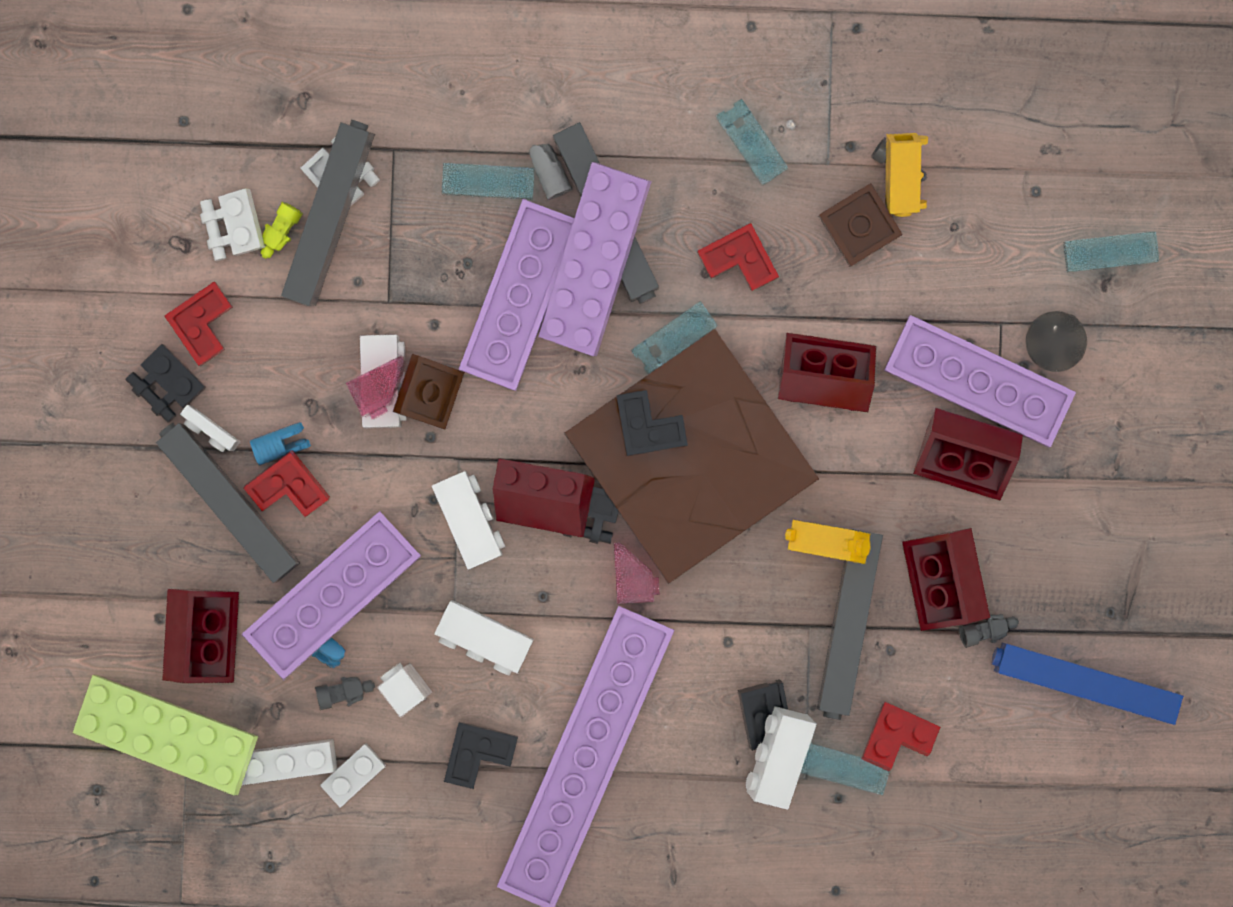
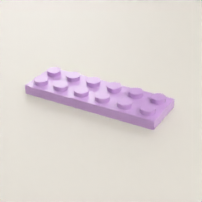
(594, 258)
(518, 296)
(979, 381)
(331, 595)

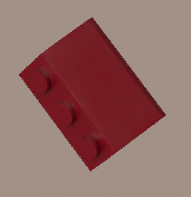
(827, 372)
(968, 454)
(542, 497)
(946, 579)
(200, 636)

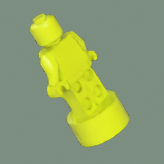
(276, 235)

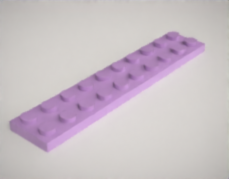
(585, 758)

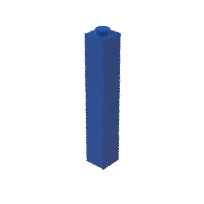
(1087, 683)

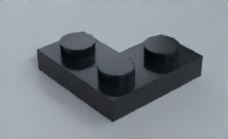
(644, 434)
(477, 744)

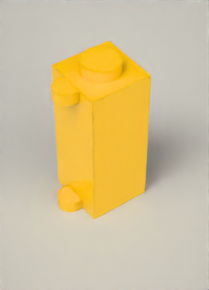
(904, 173)
(828, 541)

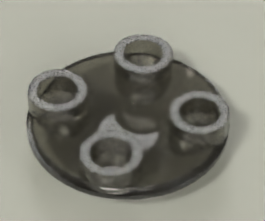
(1056, 341)

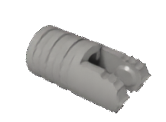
(549, 171)

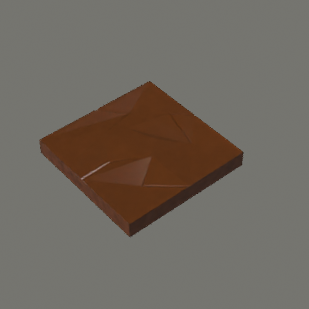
(716, 487)

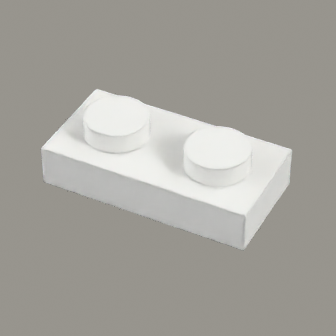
(219, 437)
(353, 775)

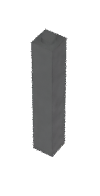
(578, 157)
(328, 213)
(227, 501)
(848, 633)

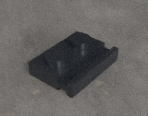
(756, 705)

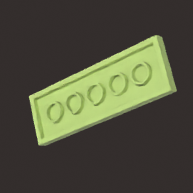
(165, 735)

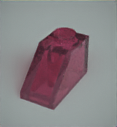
(377, 388)
(633, 578)

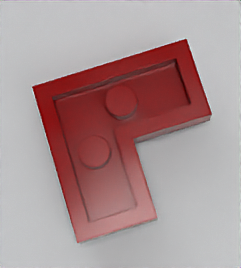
(740, 249)
(192, 319)
(290, 478)
(898, 728)

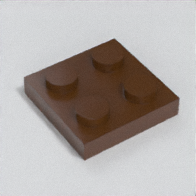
(860, 225)
(428, 391)

